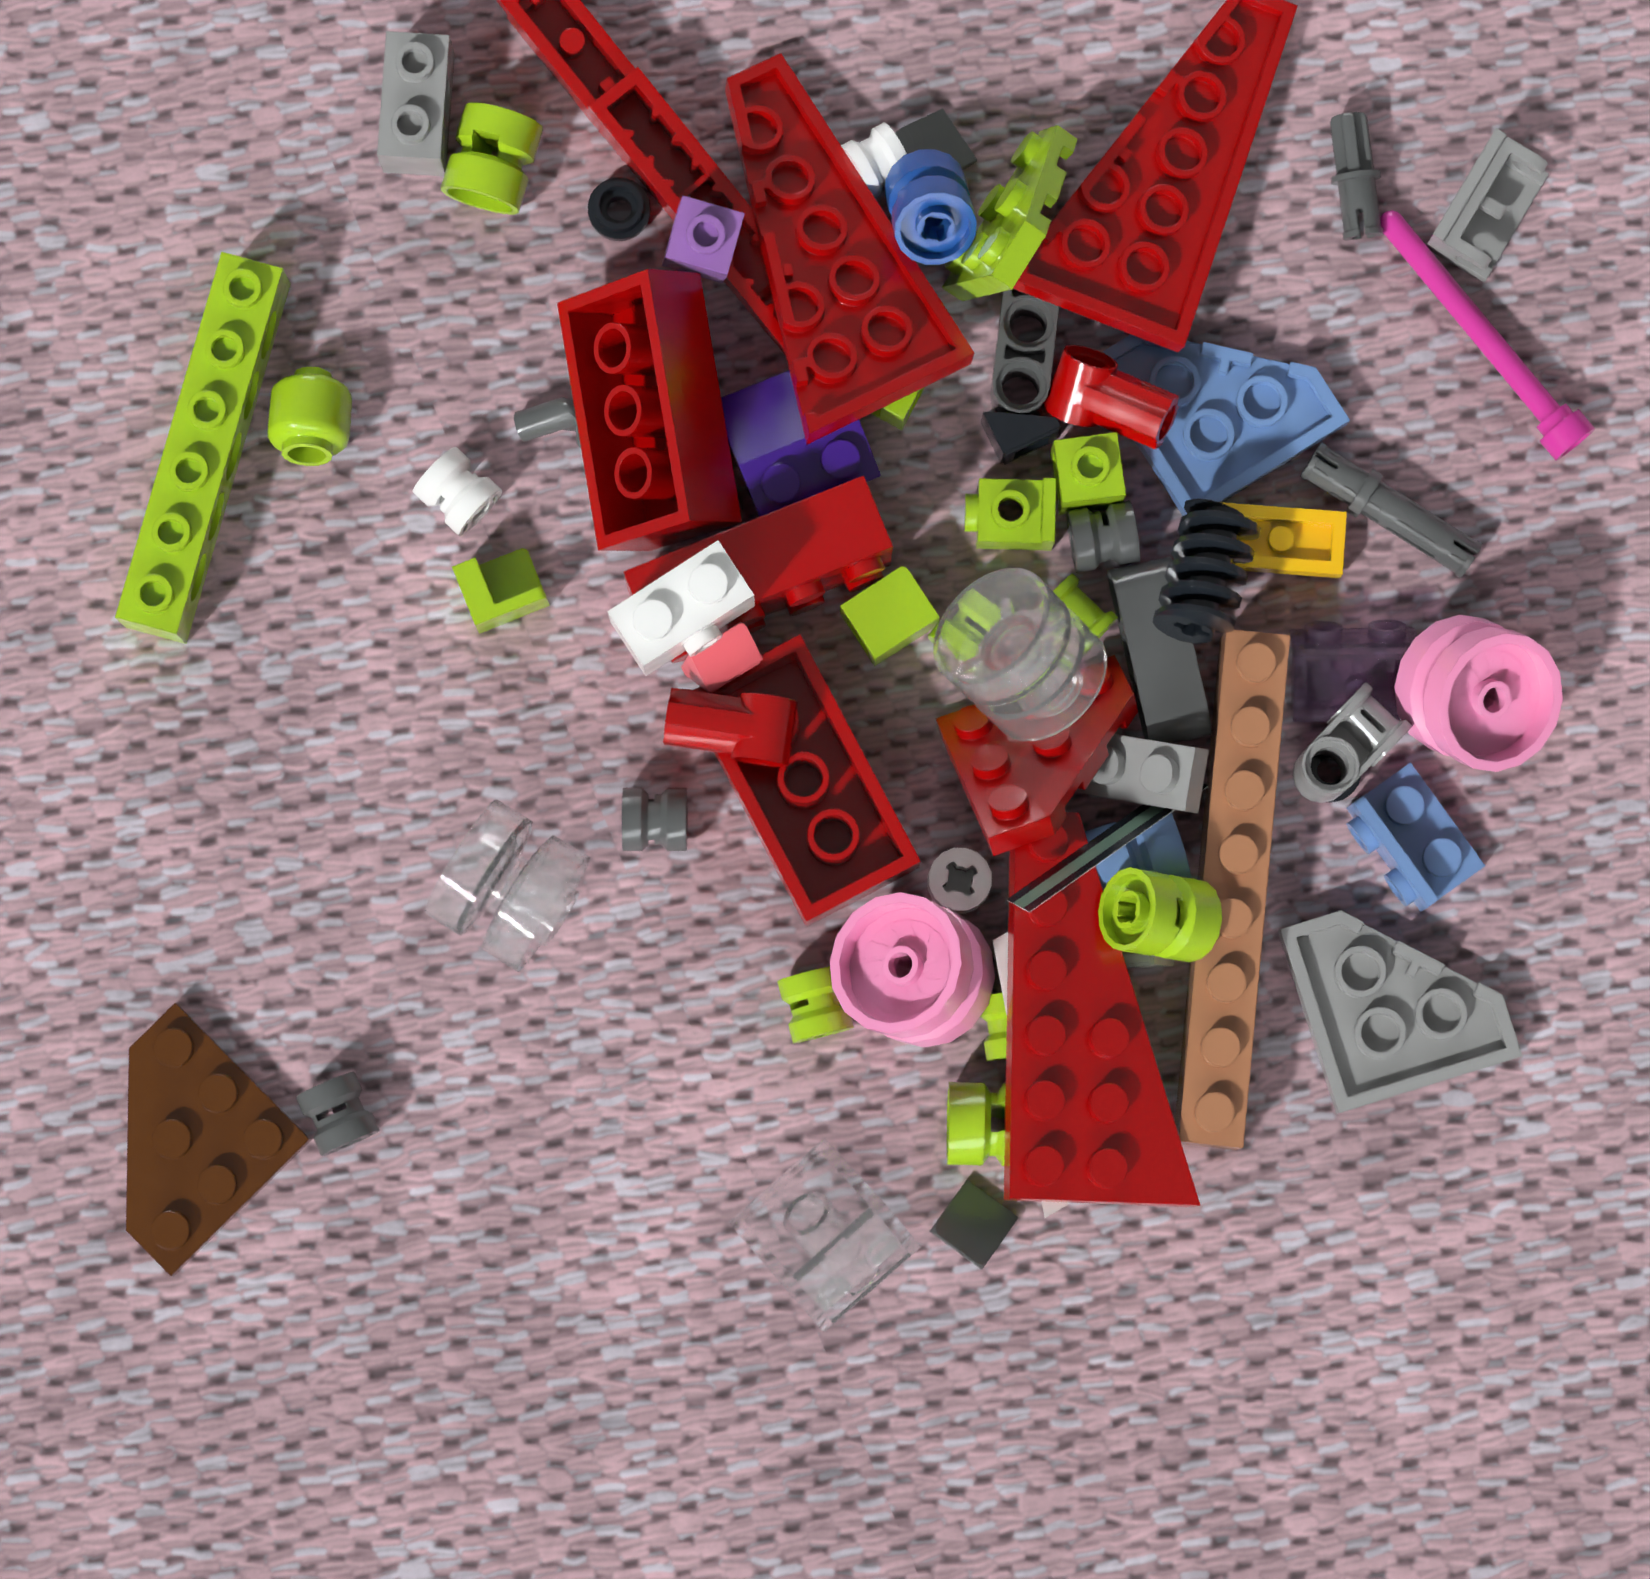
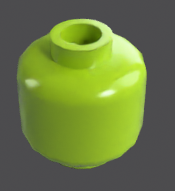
(309, 416)

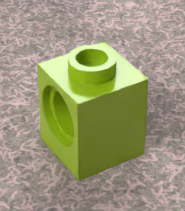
(1087, 472)

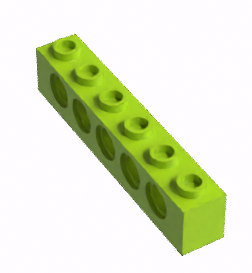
(203, 448)

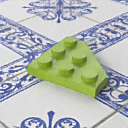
(1013, 218)

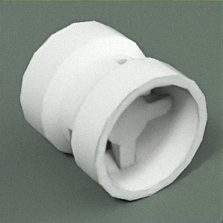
(457, 491)

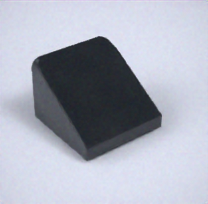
(1018, 434)

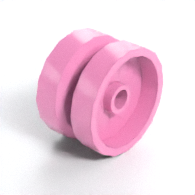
(1478, 692)
(912, 970)

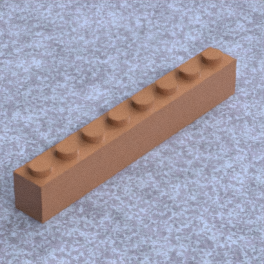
(1236, 864)

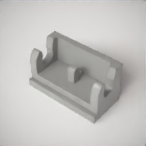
(1489, 206)

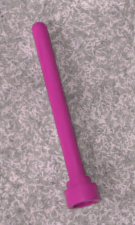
(1558, 424)

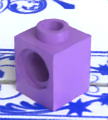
(703, 239)

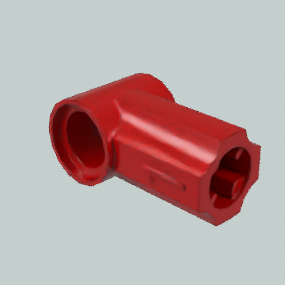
(1095, 393)
(748, 727)

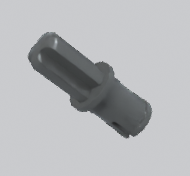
(1355, 175)

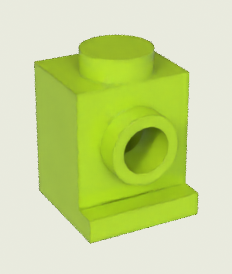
(1030, 532)

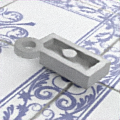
(1151, 773)

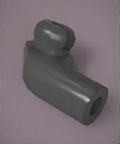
(546, 419)

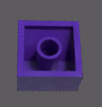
(773, 451)

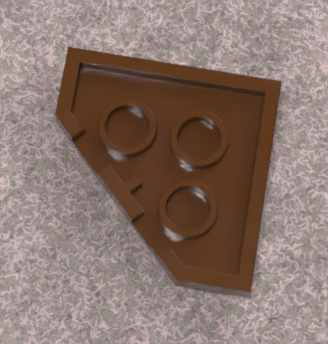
(195, 1139)

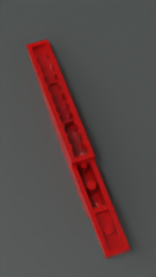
(642, 131)

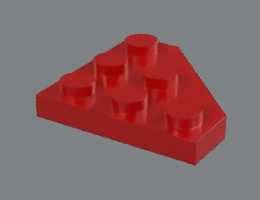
(1025, 785)

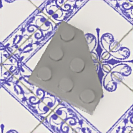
(1389, 1013)

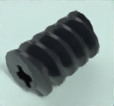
(1204, 570)

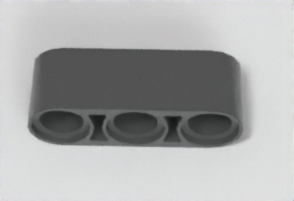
(1021, 358)
(1160, 667)

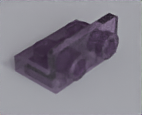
(1337, 661)

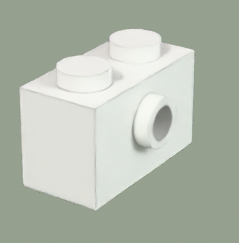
(682, 609)

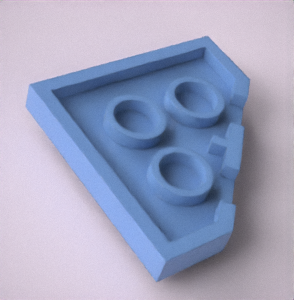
(1233, 416)

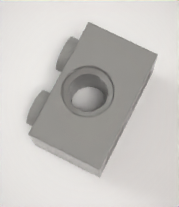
(415, 103)

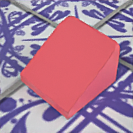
(724, 659)

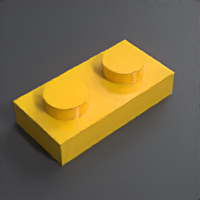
(1296, 540)

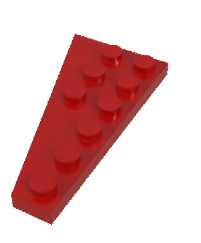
(1154, 207)
(845, 296)
(1080, 1070)

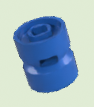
(930, 207)

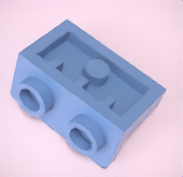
(1413, 838)

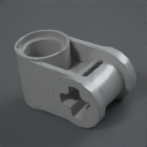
(1355, 739)

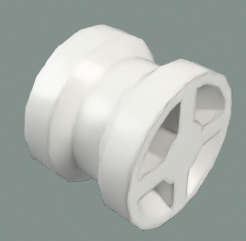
(875, 156)
(957, 892)

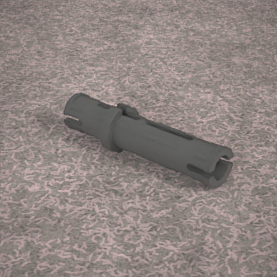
(1390, 509)

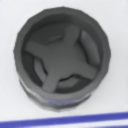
(1103, 536)
(654, 819)
(343, 1127)

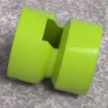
(488, 180)
(1160, 915)
(969, 1123)

